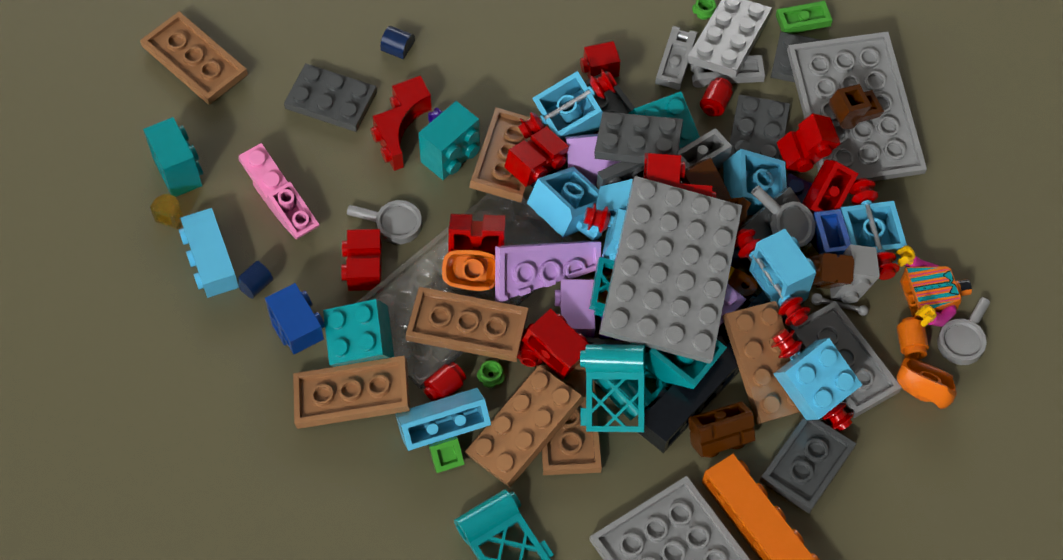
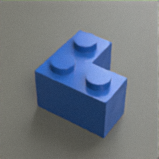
(294, 318)

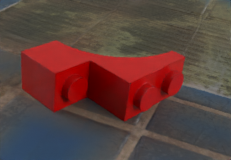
(408, 103)
(669, 170)

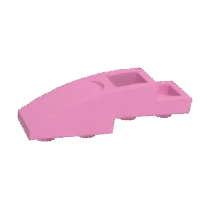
(278, 192)

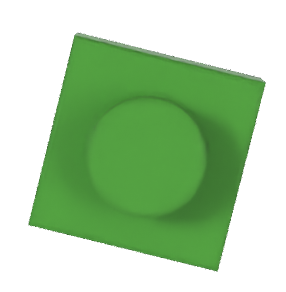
(446, 454)

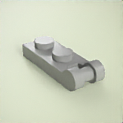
(675, 58)
(750, 72)

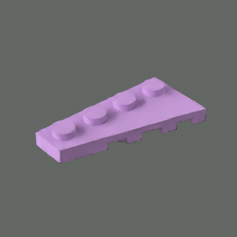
(535, 266)

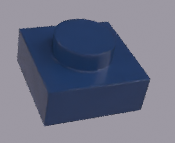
(798, 185)

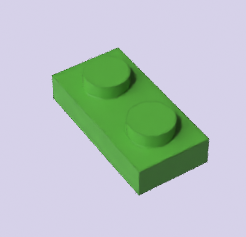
(804, 17)

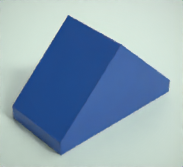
(831, 232)

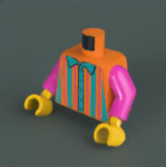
(930, 289)

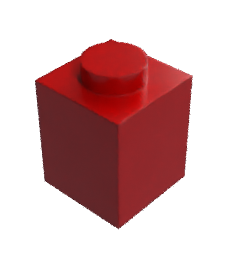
(600, 57)

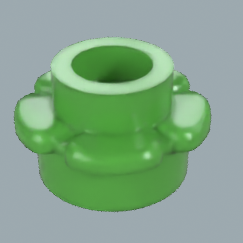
(708, 5)
(491, 367)

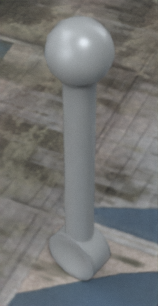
(817, 299)

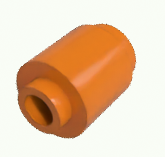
(912, 338)

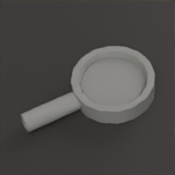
(790, 216)
(397, 220)
(962, 339)

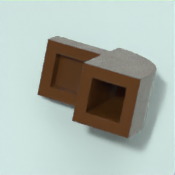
(854, 106)

